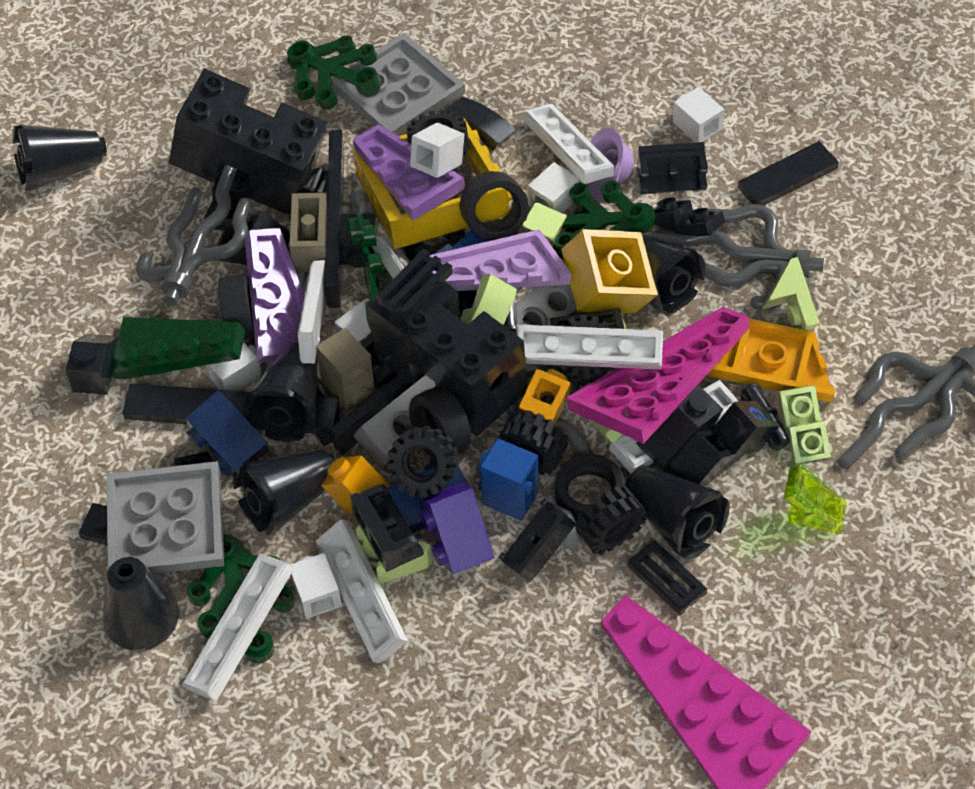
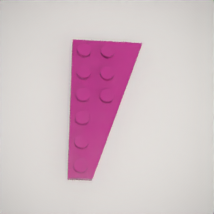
(642, 399)
(717, 716)

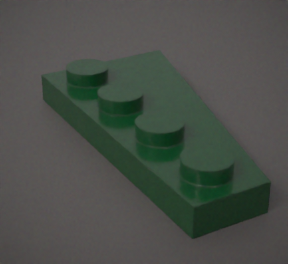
(170, 345)

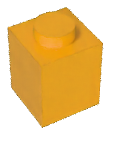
(348, 477)

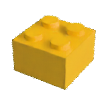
(609, 271)

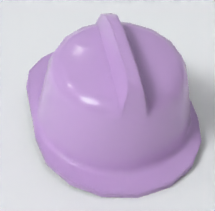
(611, 145)

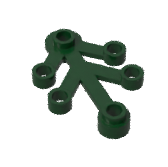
(304, 55)
(630, 218)
(364, 234)
(233, 559)

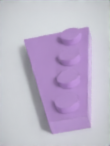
(516, 259)

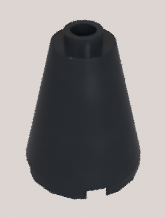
(54, 153)
(674, 273)
(284, 397)
(280, 487)
(680, 509)
(137, 606)

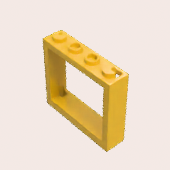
(444, 217)

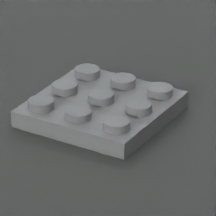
(409, 86)
(166, 517)

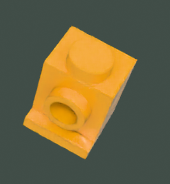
(542, 384)

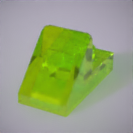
(813, 502)

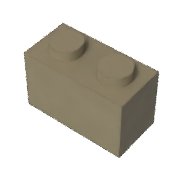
(308, 229)
(346, 369)

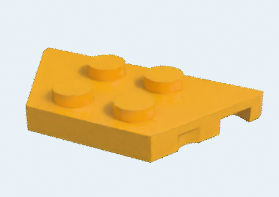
(776, 360)

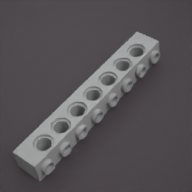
(378, 433)

